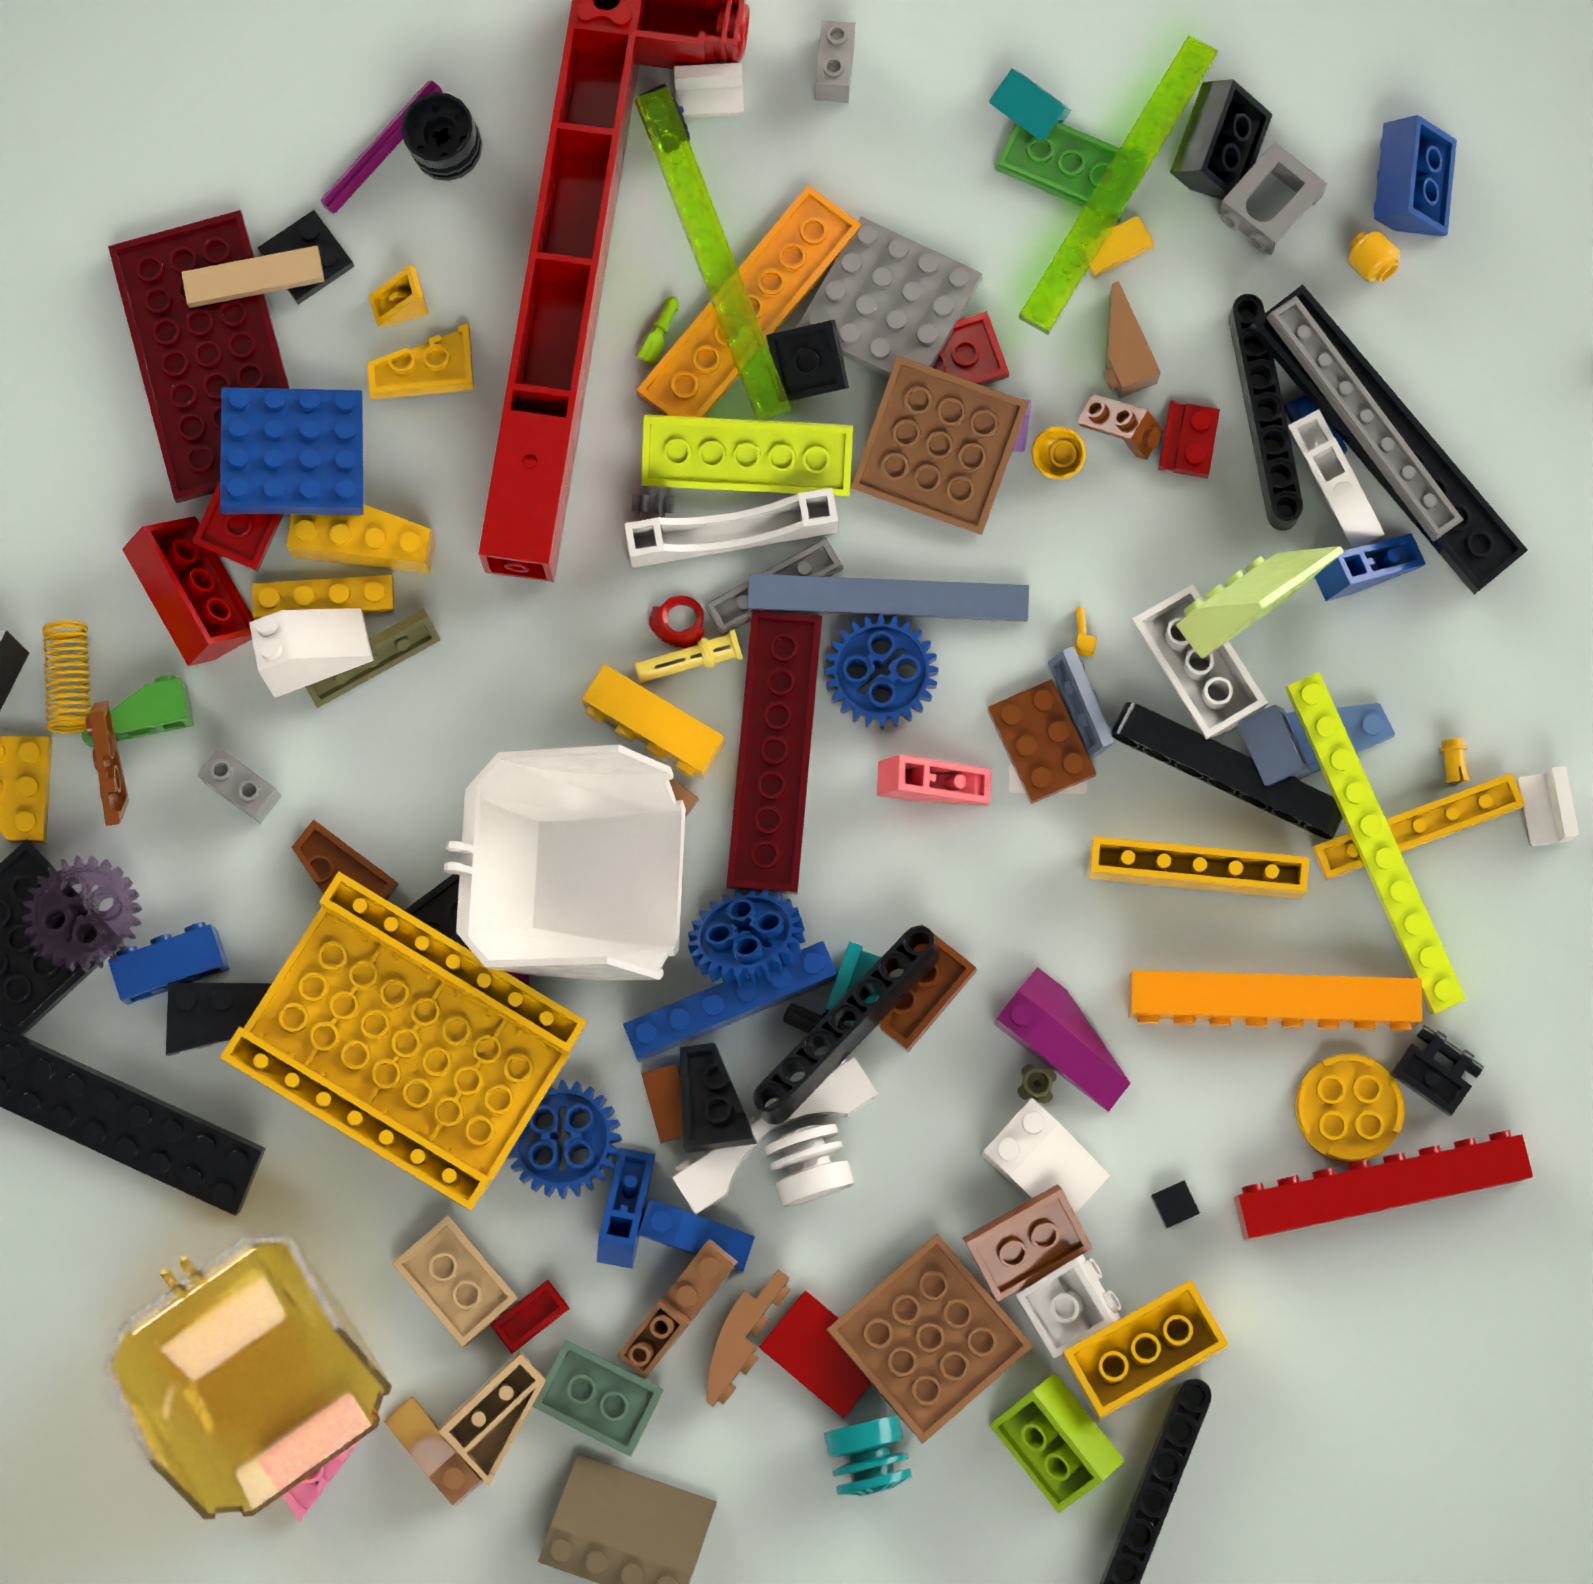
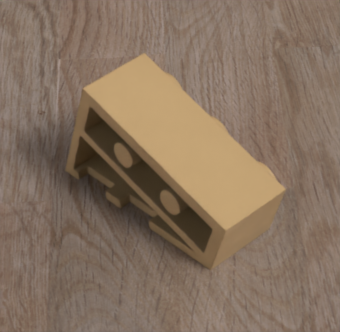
(493, 1415)

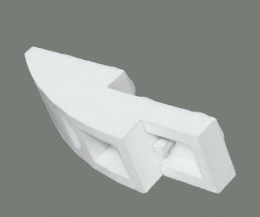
(1336, 480)

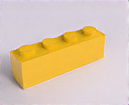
(653, 722)

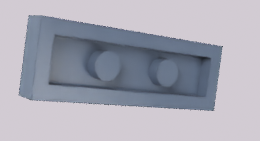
(1081, 702)

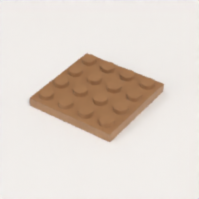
(939, 445)
(929, 1338)

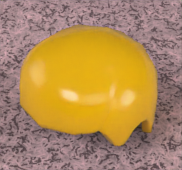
(1058, 452)

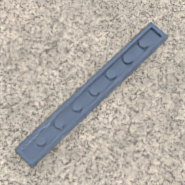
(888, 597)

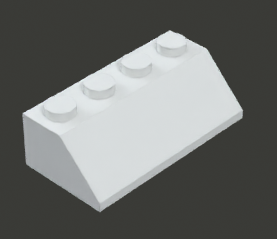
(1213, 688)

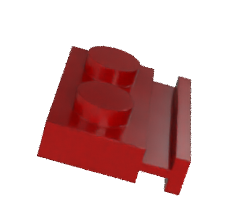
(1189, 439)

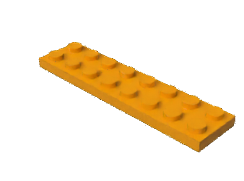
(776, 280)

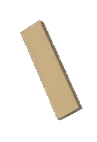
(253, 276)

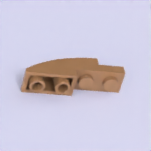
(677, 1308)
(733, 1350)

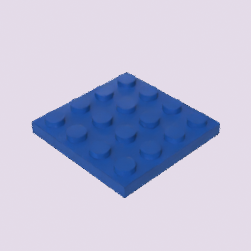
(291, 451)

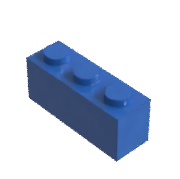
(168, 960)

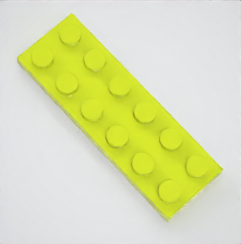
(746, 455)

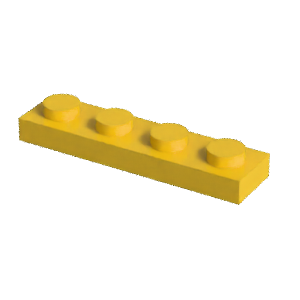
(369, 593)

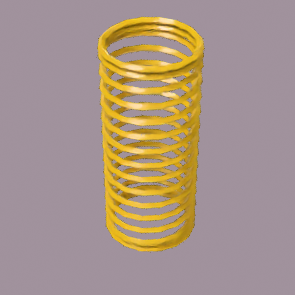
(68, 723)

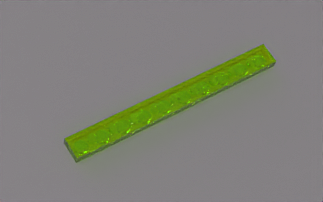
(1118, 185)
(712, 254)

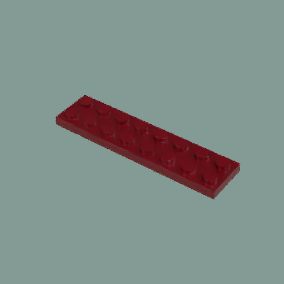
(774, 752)

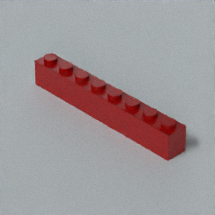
(1382, 1186)

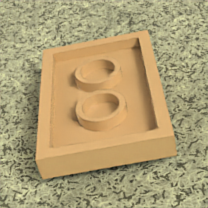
(455, 1281)

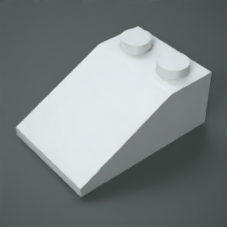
(308, 646)
(1040, 1153)

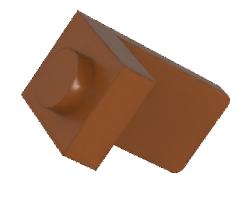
(1122, 421)

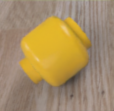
(1373, 256)

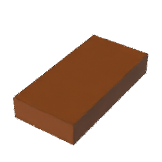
(664, 1096)

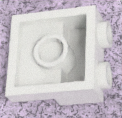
(1069, 1305)

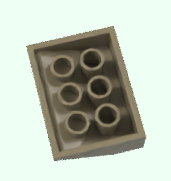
(625, 1527)

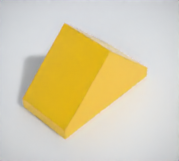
(399, 299)

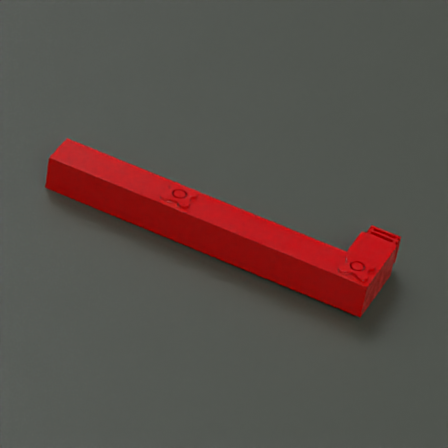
(571, 253)

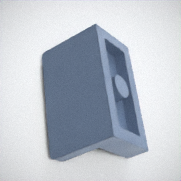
(1274, 745)

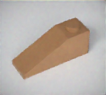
(1128, 356)
(432, 1452)

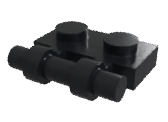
(1430, 1078)

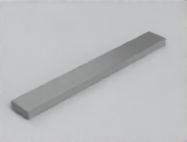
(1364, 418)

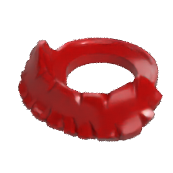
(684, 639)

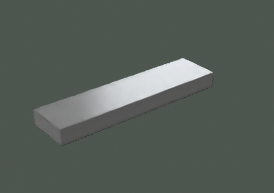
(730, 608)

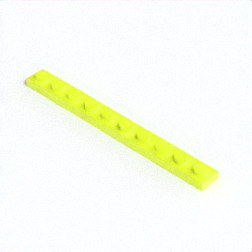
(1375, 842)

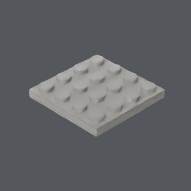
(892, 299)

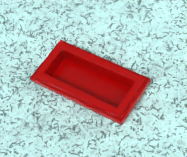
(530, 1316)

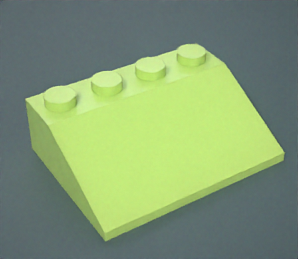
(1250, 596)

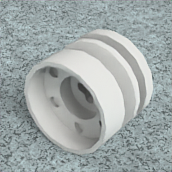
(809, 1164)

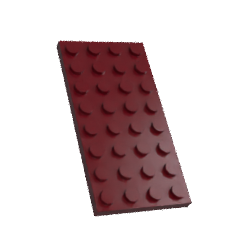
(195, 350)

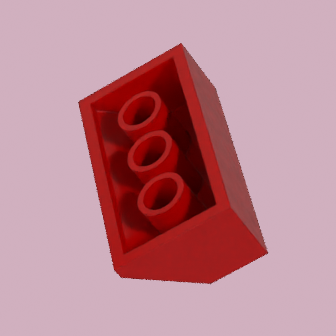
(189, 590)

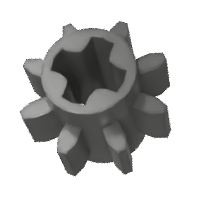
(652, 502)

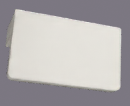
(709, 89)
(1548, 807)

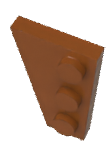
(107, 762)
(326, 855)

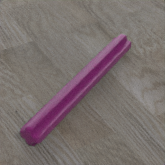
(371, 157)

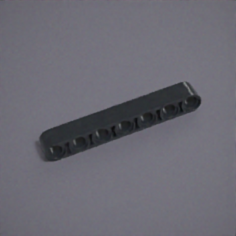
(1265, 427)
(1226, 770)
(844, 1041)
(1165, 1485)

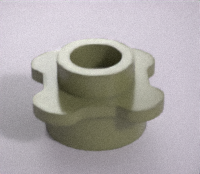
(1032, 1074)

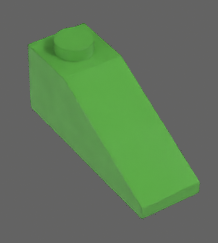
(151, 710)

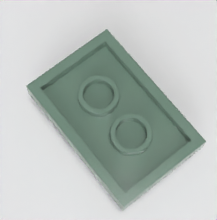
(598, 1398)

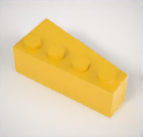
(362, 540)

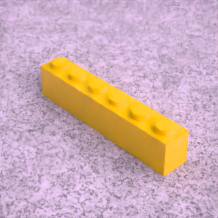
(1198, 867)

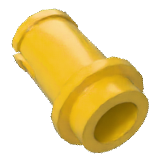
(1454, 760)

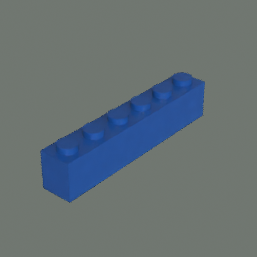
(728, 1004)

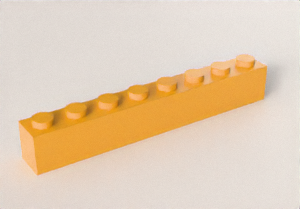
(1275, 999)

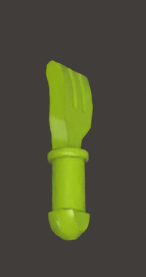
(653, 341)

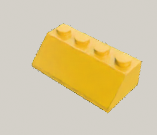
(1145, 1350)

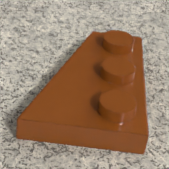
(929, 997)

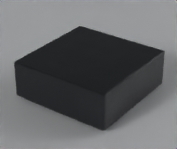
(1175, 1204)

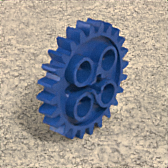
(904, 692)
(746, 937)
(595, 1137)

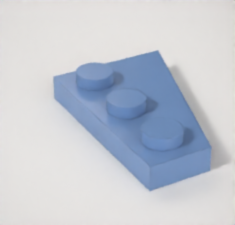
(1364, 724)

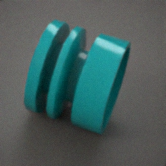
(868, 1455)

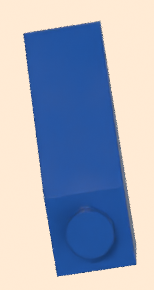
(1369, 566)
(625, 1208)
(690, 1232)

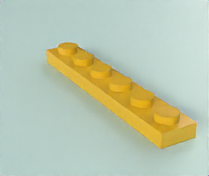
(1428, 823)

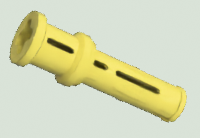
(647, 669)

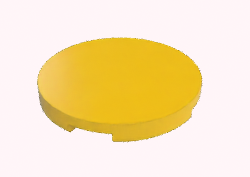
(1349, 1108)

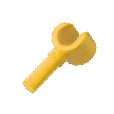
(1084, 644)

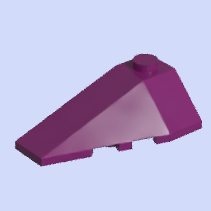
(1057, 1033)

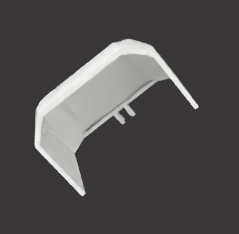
(571, 864)

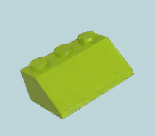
(1057, 1443)

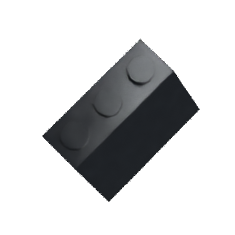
(1220, 138)

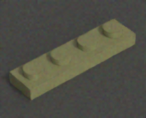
(387, 649)

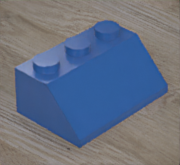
(1415, 177)

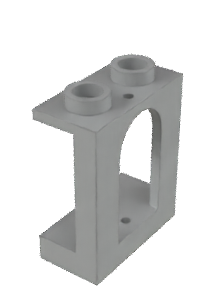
(1293, 173)

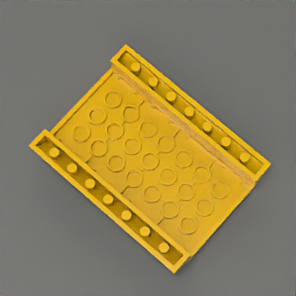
(406, 1042)

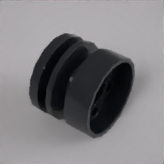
(433, 121)

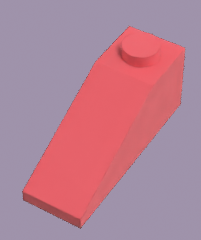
(932, 781)

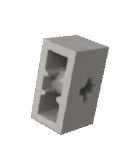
(835, 61)
(239, 785)

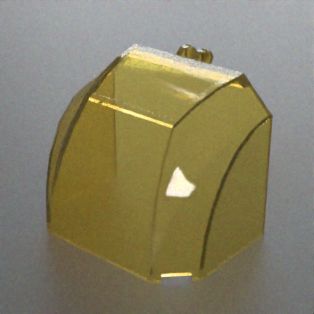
(245, 1377)

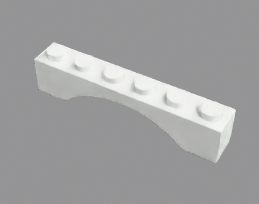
(683, 538)
(710, 1178)

